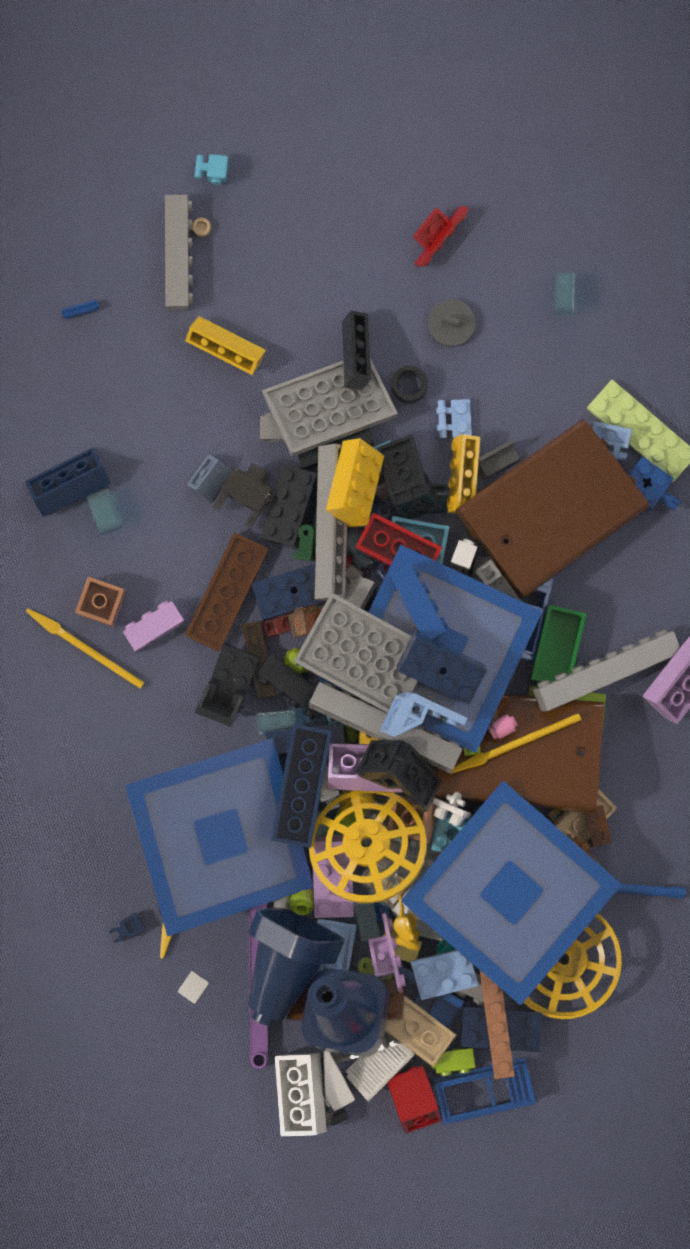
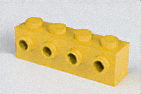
(225, 345)
(463, 470)

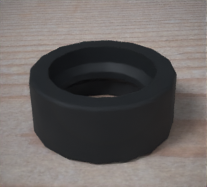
(409, 370)

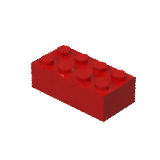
(383, 538)

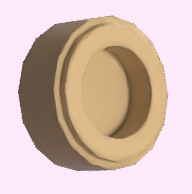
(201, 227)

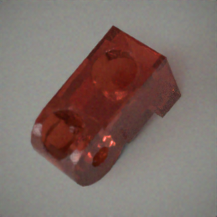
(277, 626)

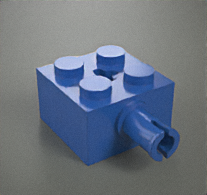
(658, 484)

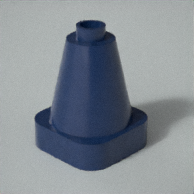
(286, 960)
(354, 1017)

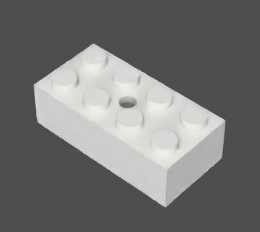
(300, 1094)

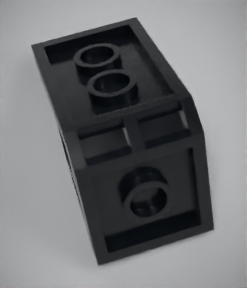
(406, 480)
(228, 685)
(400, 766)

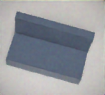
(209, 477)

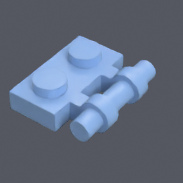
(460, 418)
(614, 436)

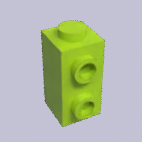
(454, 1060)

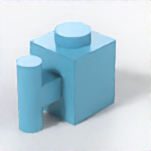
(215, 168)

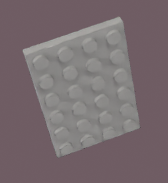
(322, 410)
(357, 653)

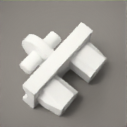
(458, 815)

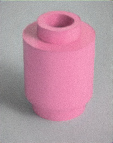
(502, 726)

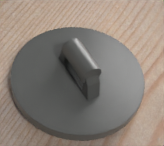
(451, 322)

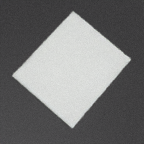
(193, 987)

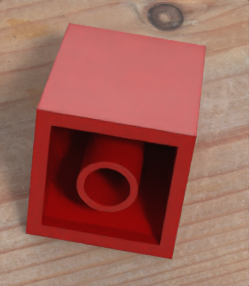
(414, 1099)

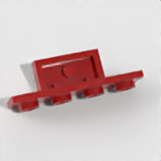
(435, 231)

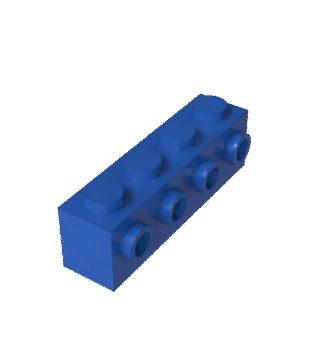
(417, 602)

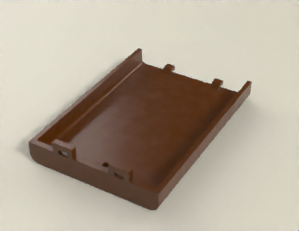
(553, 508)
(544, 770)

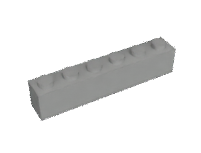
(177, 252)

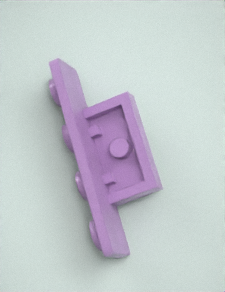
(384, 956)

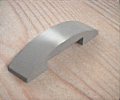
(494, 578)

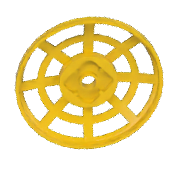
(370, 855)
(575, 968)

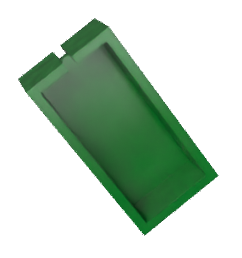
(557, 643)

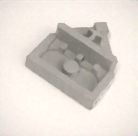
(359, 591)

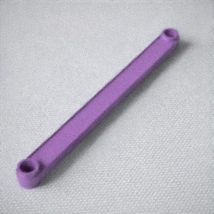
(258, 1031)

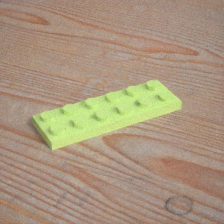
(648, 436)

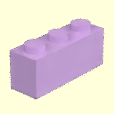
(153, 626)

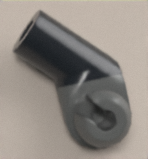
(335, 1118)

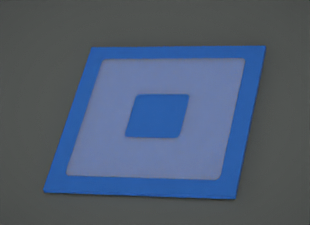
(479, 624)
(211, 837)
(511, 892)

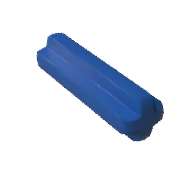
(80, 309)

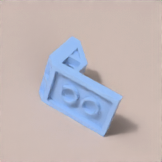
(402, 718)

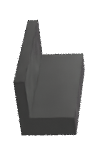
(498, 459)

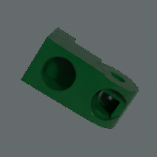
(307, 544)

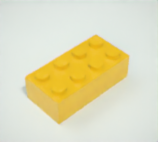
(354, 482)

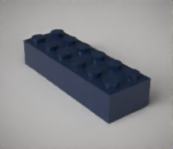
(301, 785)

